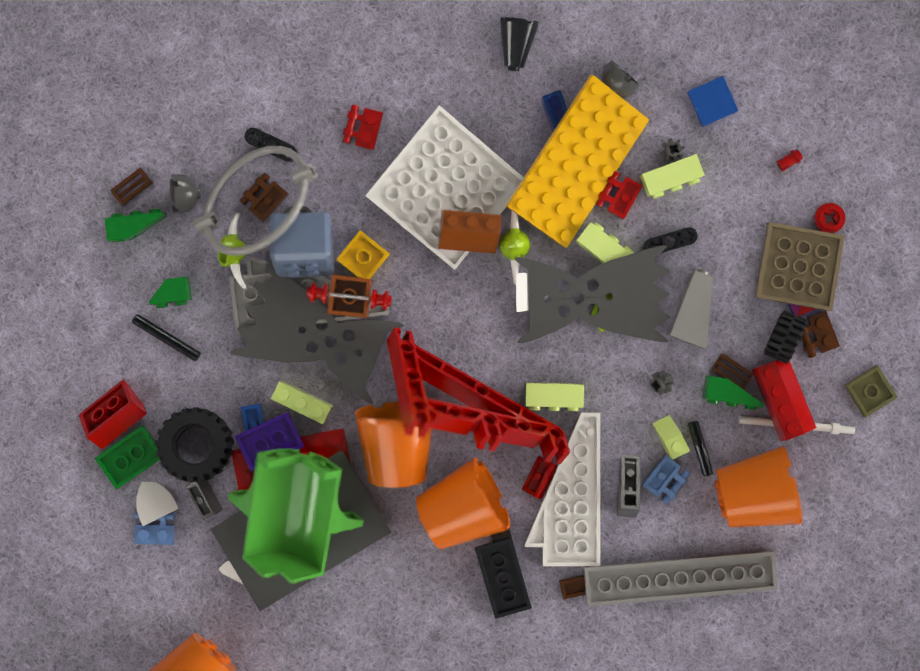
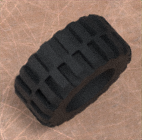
(170, 435)

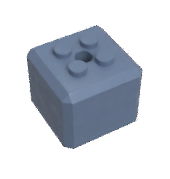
(304, 247)

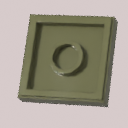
(870, 391)

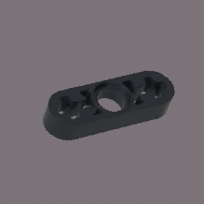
(260, 134)
(682, 232)

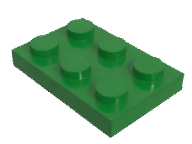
(128, 457)

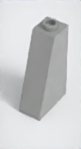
(693, 311)

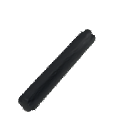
(166, 337)

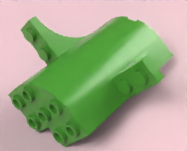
(292, 514)

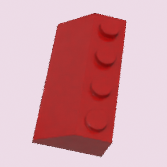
(784, 399)

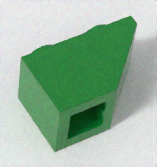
(172, 291)

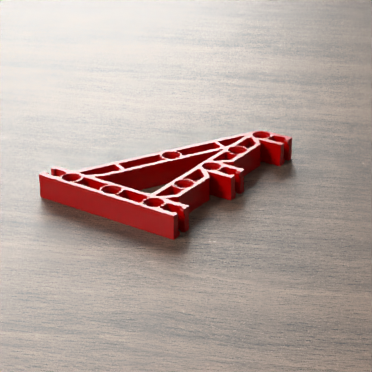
(489, 413)

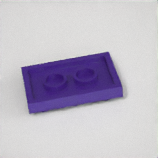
(270, 435)

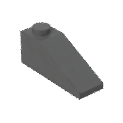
(629, 486)

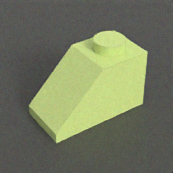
(671, 437)

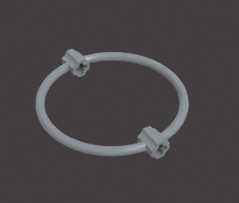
(301, 178)

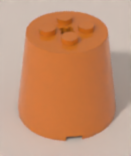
(388, 453)
(759, 491)
(462, 506)
(195, 655)

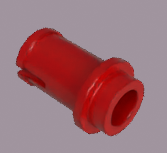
(789, 160)

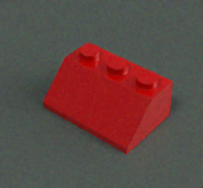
(112, 415)

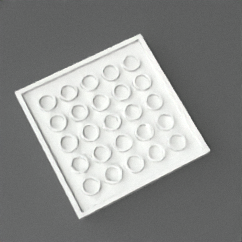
(443, 171)

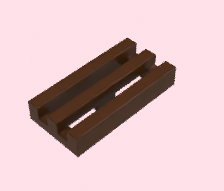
(144, 177)
(746, 379)

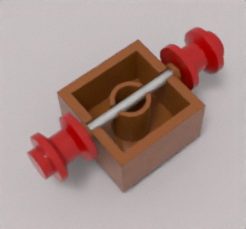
(349, 296)

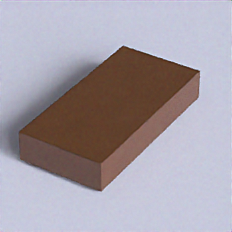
(572, 587)

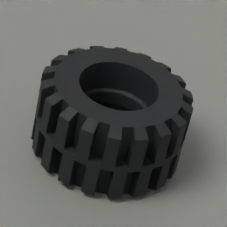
(785, 337)

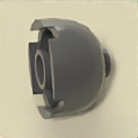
(619, 80)
(183, 193)

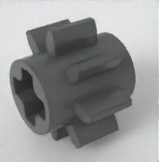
(666, 151)
(662, 382)

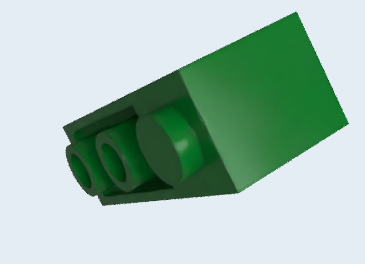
(128, 227)
(724, 390)

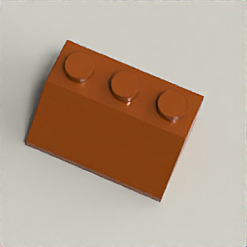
(469, 231)

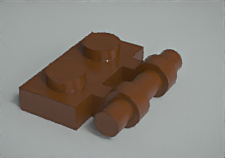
(267, 201)
(823, 334)

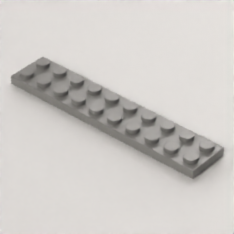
(680, 578)

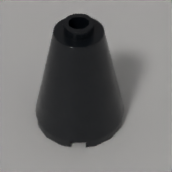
(517, 40)

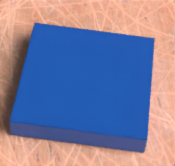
(712, 101)

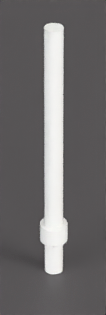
(833, 428)

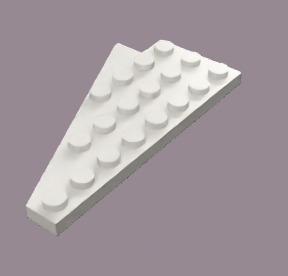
(570, 511)

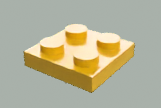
(363, 256)

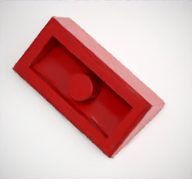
(539, 477)

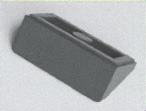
(204, 498)

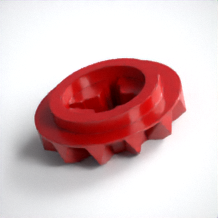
(838, 217)

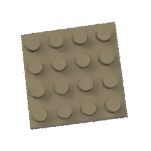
(799, 266)

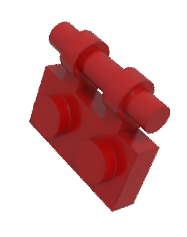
(368, 129)
(624, 198)

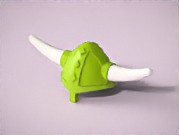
(514, 244)
(232, 260)

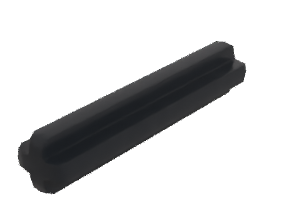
(700, 448)

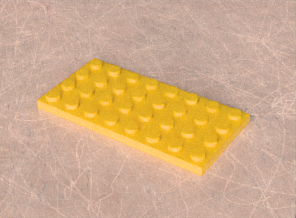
(577, 161)

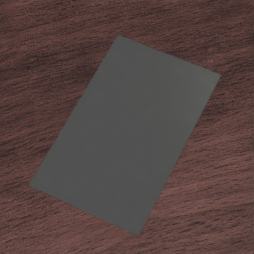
(342, 545)

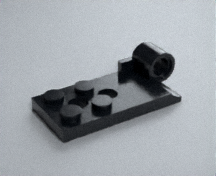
(502, 558)

